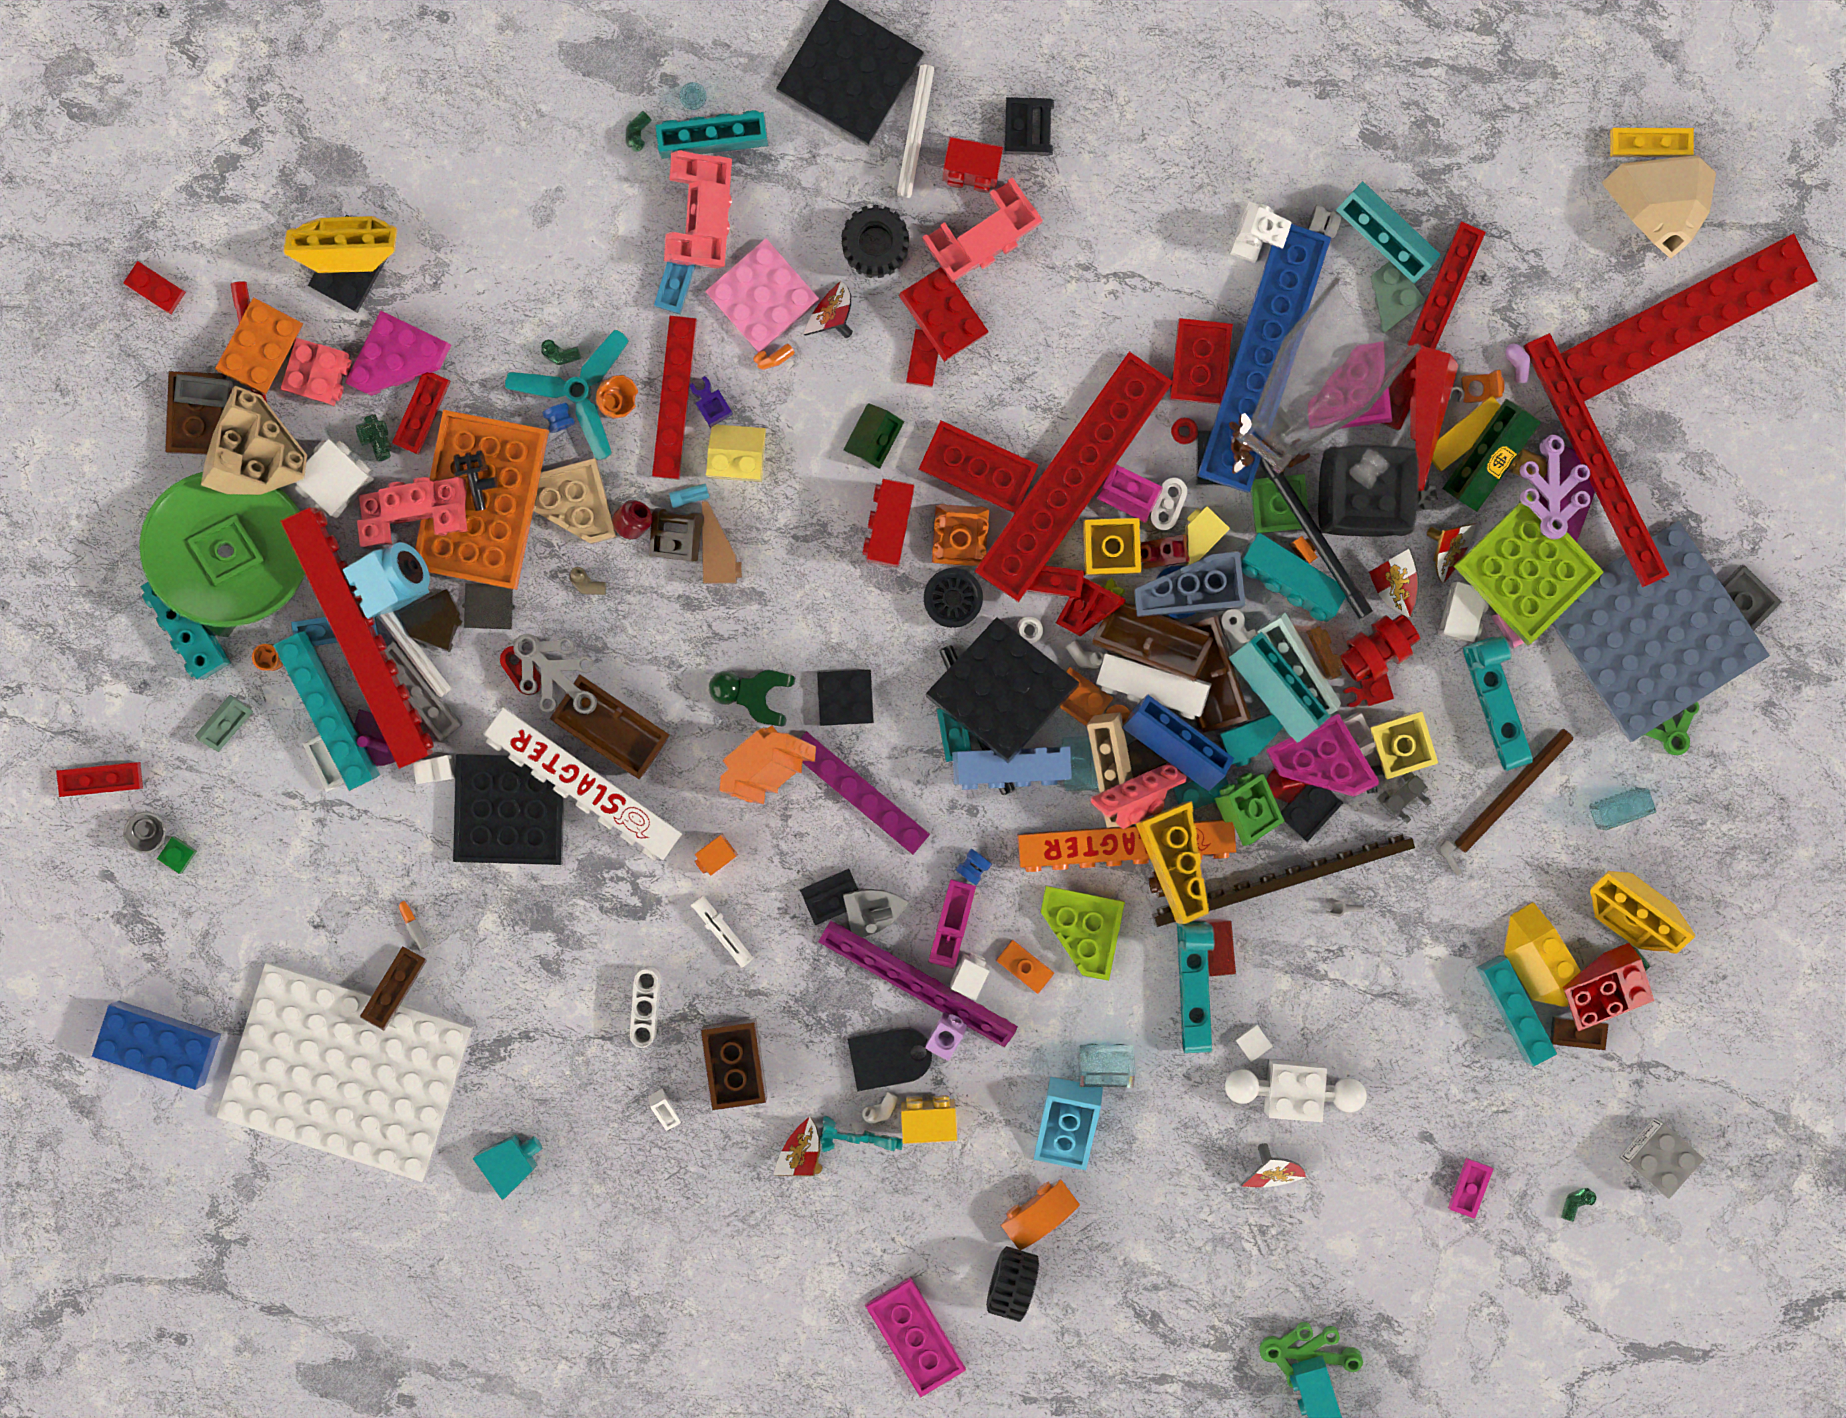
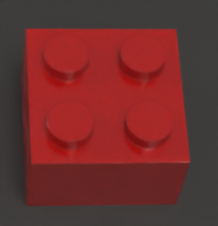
(972, 164)

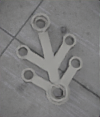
(551, 671)

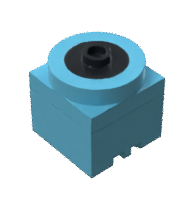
(389, 579)

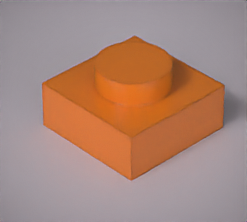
(1304, 549)

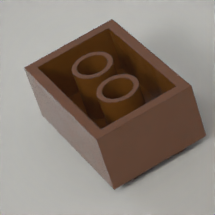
(734, 1064)

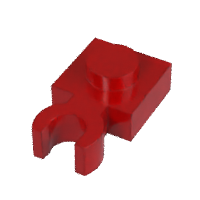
(1371, 691)

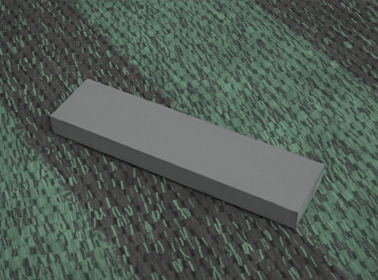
(422, 697)

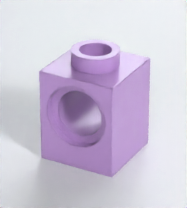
(943, 1045)

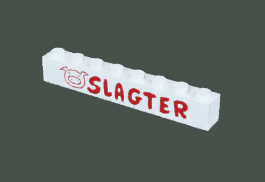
(583, 784)

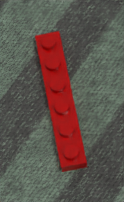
(674, 397)

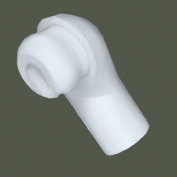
(881, 1111)

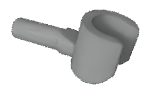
(1457, 382)
(1445, 849)
(1340, 908)

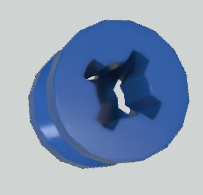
(558, 418)

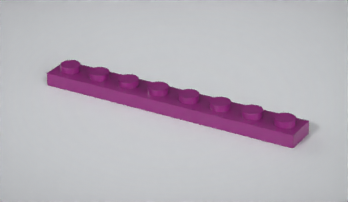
(917, 983)

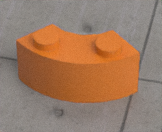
(1040, 1214)

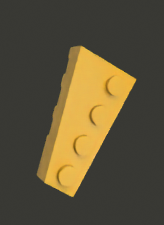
(1176, 860)

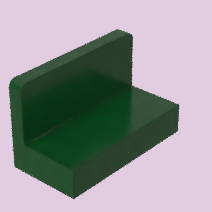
(874, 435)

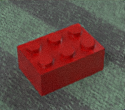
(888, 522)

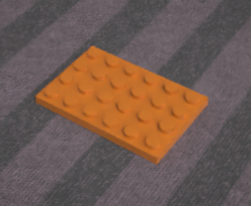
(497, 535)

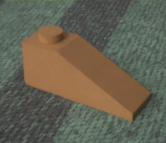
(719, 558)

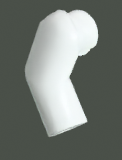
(1083, 658)

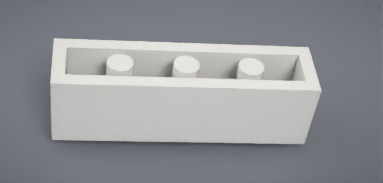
(1140, 679)

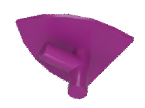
(372, 738)

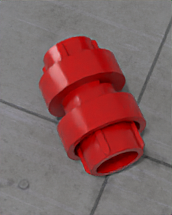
(1388, 642)

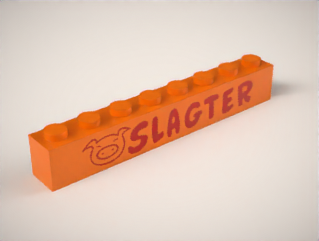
(1111, 846)

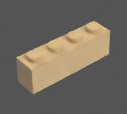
(1109, 754)

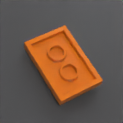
(259, 346)

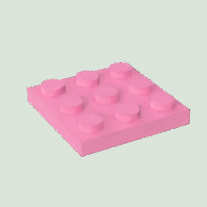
(762, 295)

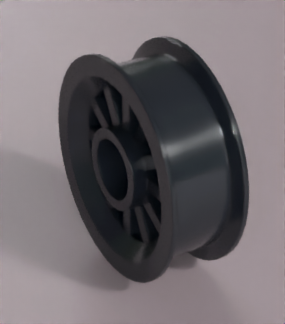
(970, 581)

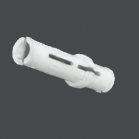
(722, 931)

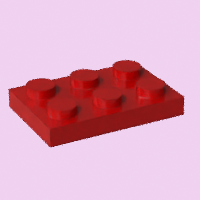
(943, 314)
(1201, 361)

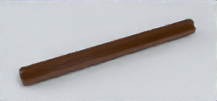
(1513, 790)

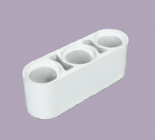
(641, 1019)

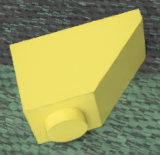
(1203, 533)

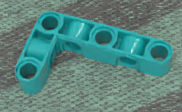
(1497, 700)
(1194, 985)

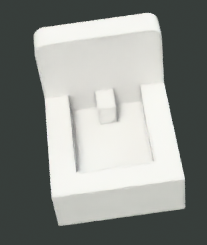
(1360, 732)

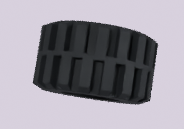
(875, 218)
(1012, 1284)

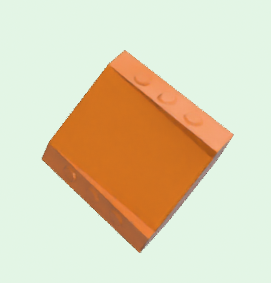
(960, 534)

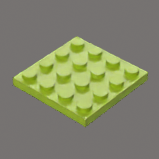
(1526, 573)

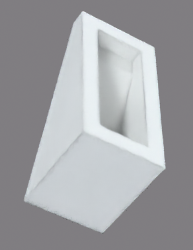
(663, 1109)

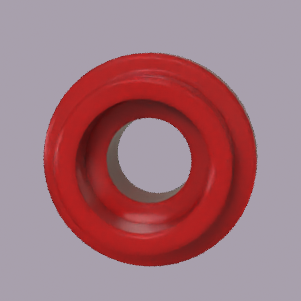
(1186, 422)

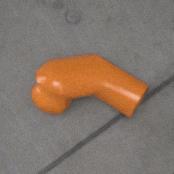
(775, 359)

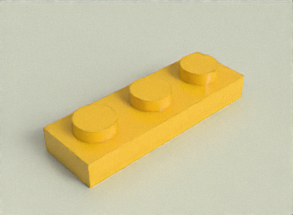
(1651, 142)

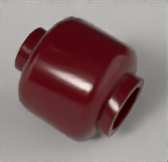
(632, 519)

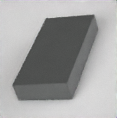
(202, 390)

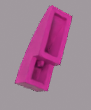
(952, 924)

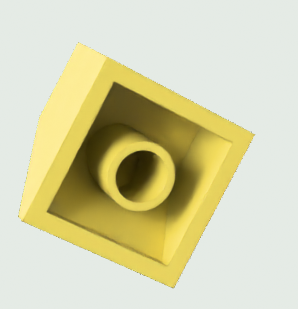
(736, 453)
(1404, 744)

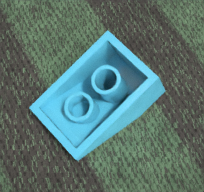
(1068, 1123)

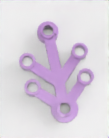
(1553, 490)

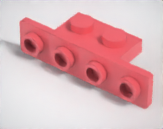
(1139, 796)

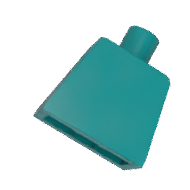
(508, 1163)

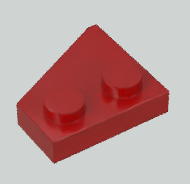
(1094, 606)

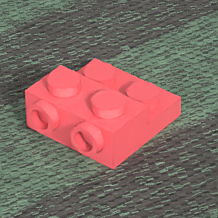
(316, 372)

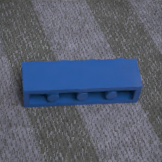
(1178, 743)

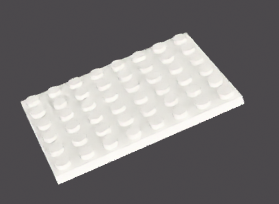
(339, 1082)

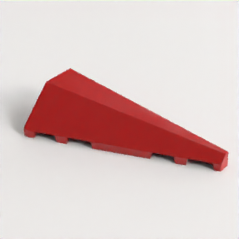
(1428, 404)

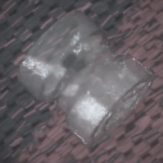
(1369, 467)

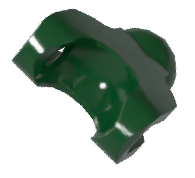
(728, 688)

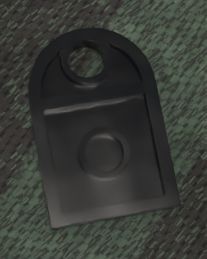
(886, 1059)

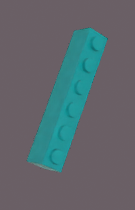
(326, 709)

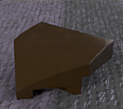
(433, 621)

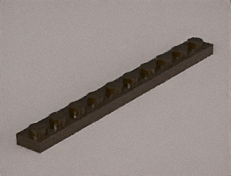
(1296, 875)

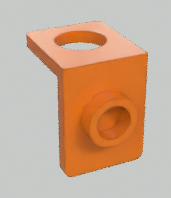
(1492, 384)

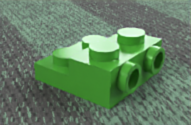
(1249, 807)

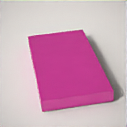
(915, 1337)

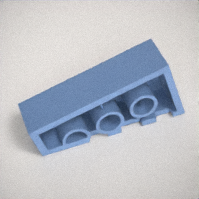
(1028, 765)

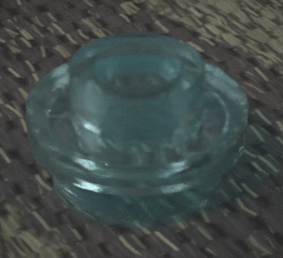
(689, 88)

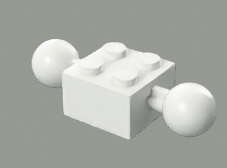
(1295, 1090)

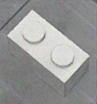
(1463, 613)
(970, 975)

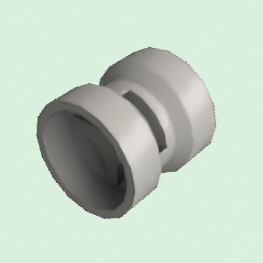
(1319, 219)

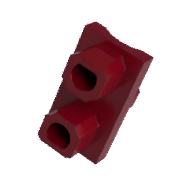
(1164, 552)

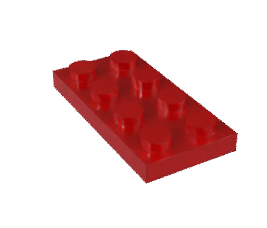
(978, 467)

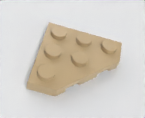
(576, 501)

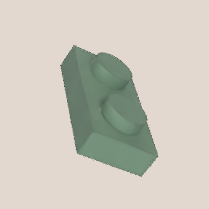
(224, 723)

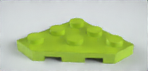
(1085, 927)

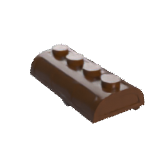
(1155, 641)
(1225, 698)
(612, 729)

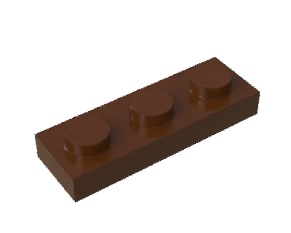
(393, 988)

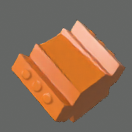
(764, 764)

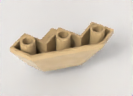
(1665, 198)
(251, 449)

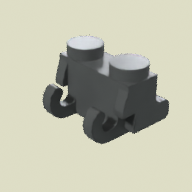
(1404, 796)

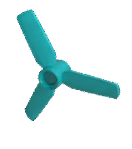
(591, 374)

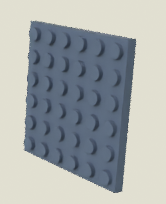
(1659, 643)

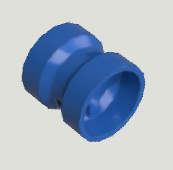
(969, 871)

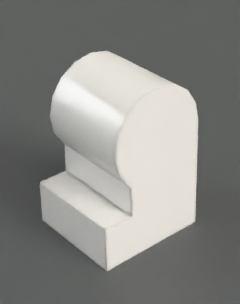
(1233, 629)
(434, 769)

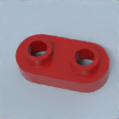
(515, 671)

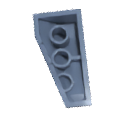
(1199, 587)

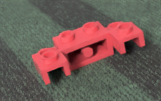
(706, 210)
(988, 238)
(412, 502)

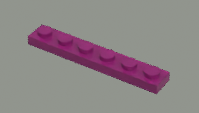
(865, 797)

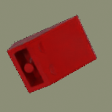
(1608, 987)

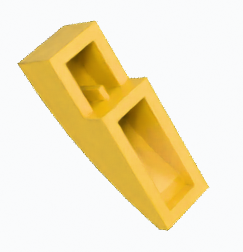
(1463, 434)

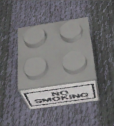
(1661, 1158)

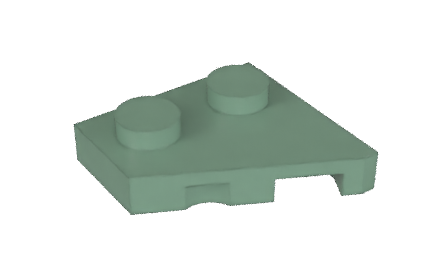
(1394, 295)

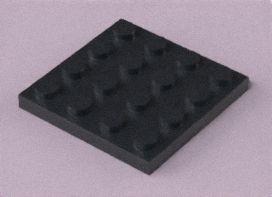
(850, 71)
(1002, 689)
(505, 813)

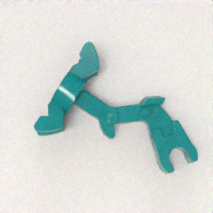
(830, 1133)

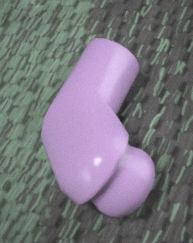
(1520, 361)

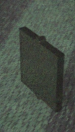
(488, 607)

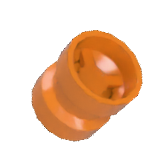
(263, 658)

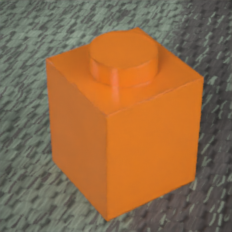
(715, 855)

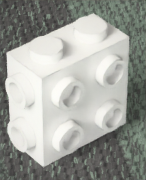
(333, 478)

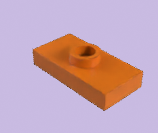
(1025, 966)

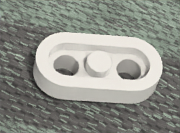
(1169, 505)

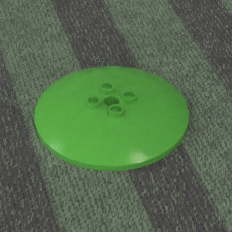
(183, 559)

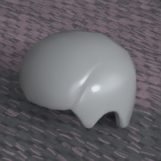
(144, 832)

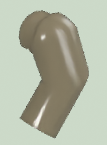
(584, 584)

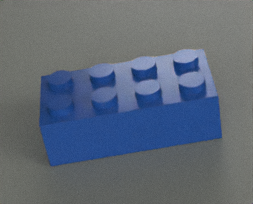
(156, 1045)

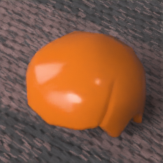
(616, 396)

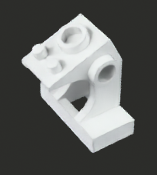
(1259, 226)

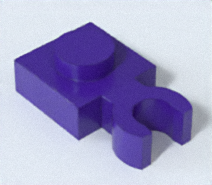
(712, 405)

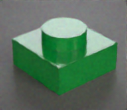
(176, 855)

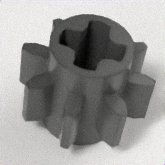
(1427, 497)

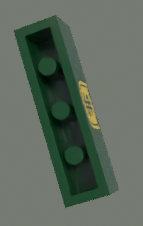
(1491, 455)

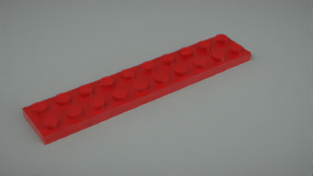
(1689, 317)
(1073, 476)

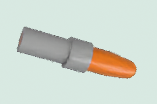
(412, 926)

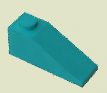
(1249, 738)

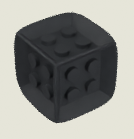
(1377, 511)

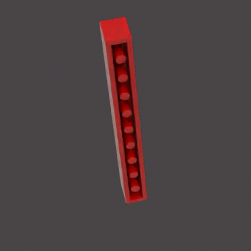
(357, 637)

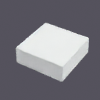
(1253, 1042)

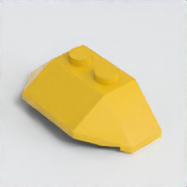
(341, 243)
(1639, 913)
(1539, 956)

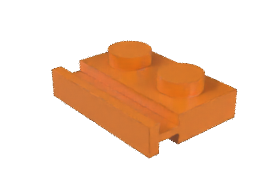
(1085, 700)

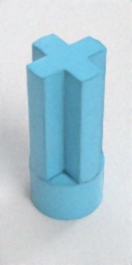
(689, 495)

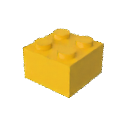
(1111, 546)
(928, 1120)

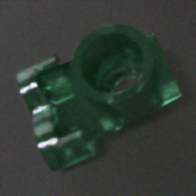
(374, 433)

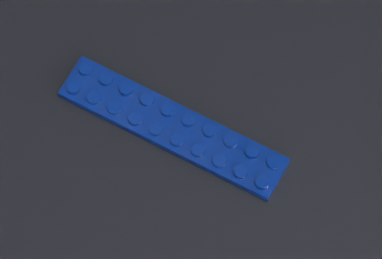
(1277, 307)

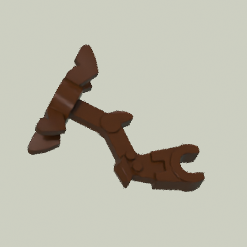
(1241, 451)

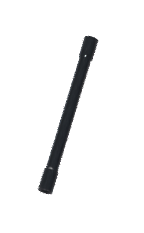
(1353, 595)

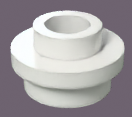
(1038, 629)

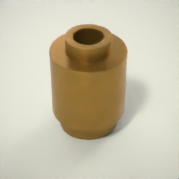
(1526, 456)

